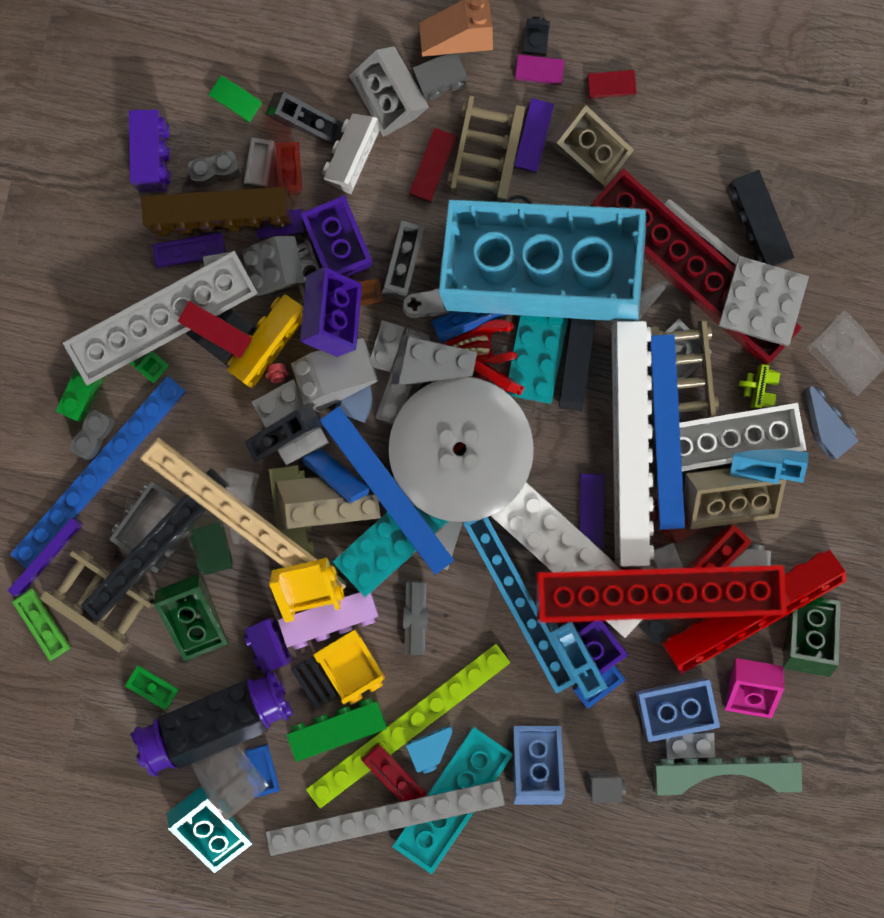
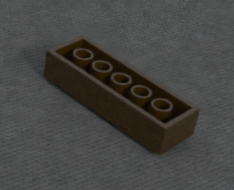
(217, 211)

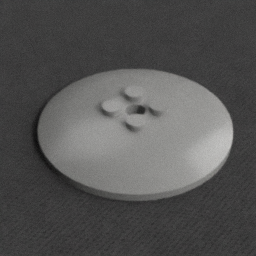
(495, 458)

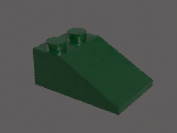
(190, 617)
(813, 638)

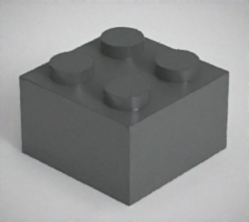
(274, 265)

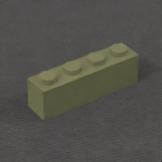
(298, 535)

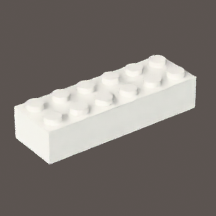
(716, 439)

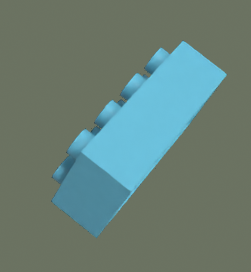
(543, 260)

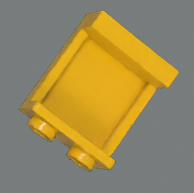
(305, 587)
(350, 667)

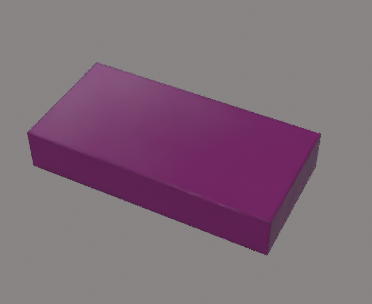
(539, 69)

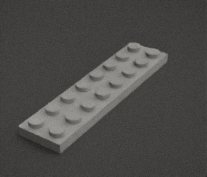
(155, 318)

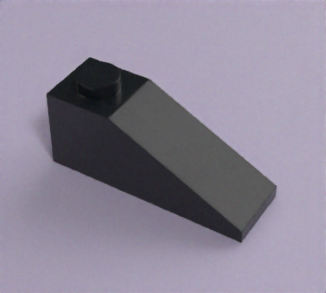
(303, 117)
(283, 433)

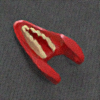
(479, 341)

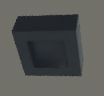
(655, 629)

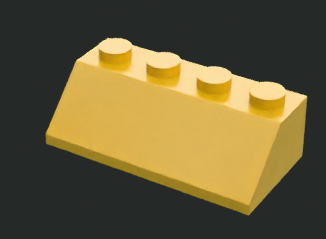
(267, 341)

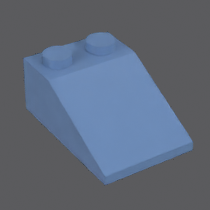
(538, 765)

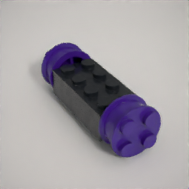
(211, 724)

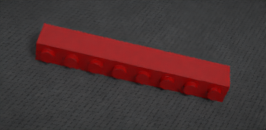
(717, 634)

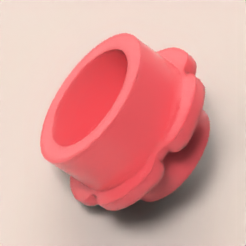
(277, 373)

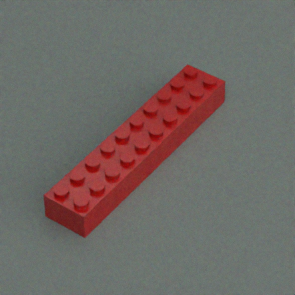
(660, 593)

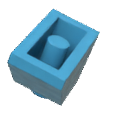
(429, 749)

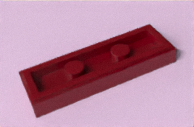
(433, 165)
(214, 329)
(392, 774)

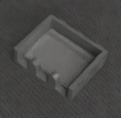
(143, 517)

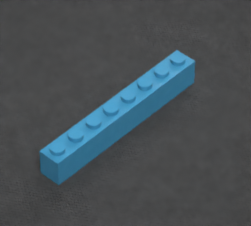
(520, 603)

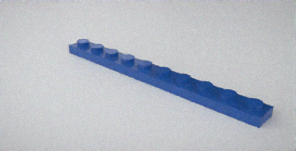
(100, 470)

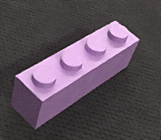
(325, 619)

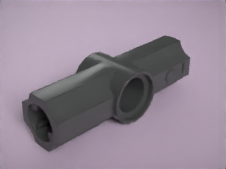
(415, 618)

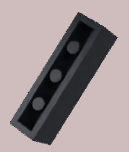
(760, 219)

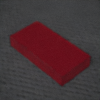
(611, 84)

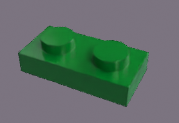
(152, 687)

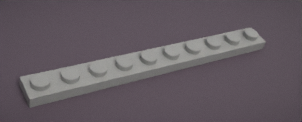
(385, 818)

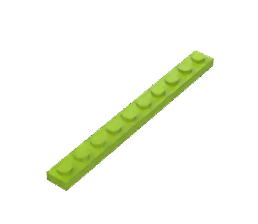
(410, 723)

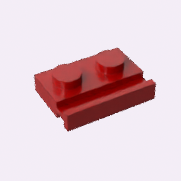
(486, 373)

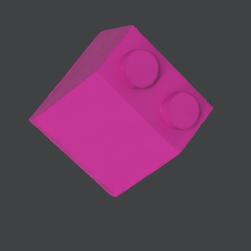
(754, 688)

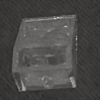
(229, 780)

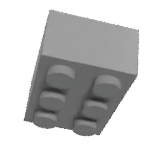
(281, 403)

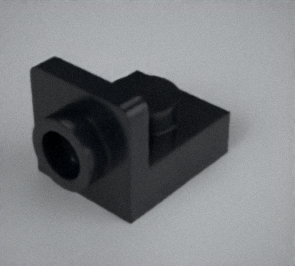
(536, 36)

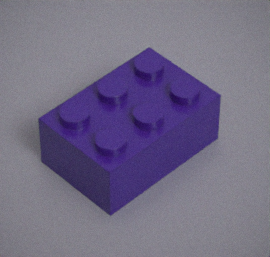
(149, 151)
(337, 237)
(331, 312)

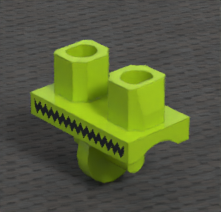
(760, 397)

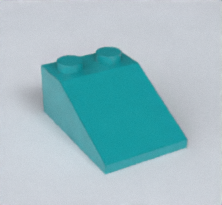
(206, 832)

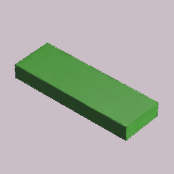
(41, 624)

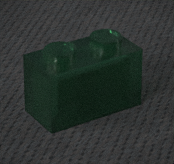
(212, 548)

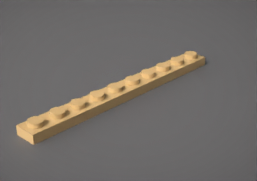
(226, 506)

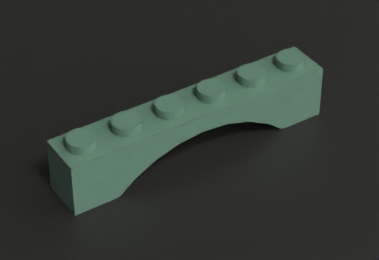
(677, 777)

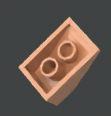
(458, 29)

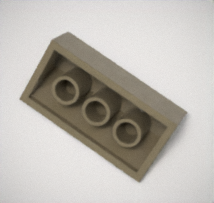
(722, 499)
(316, 503)

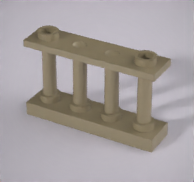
(508, 142)
(704, 334)
(77, 613)

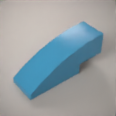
(770, 465)
(579, 660)

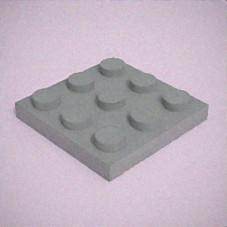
(763, 301)

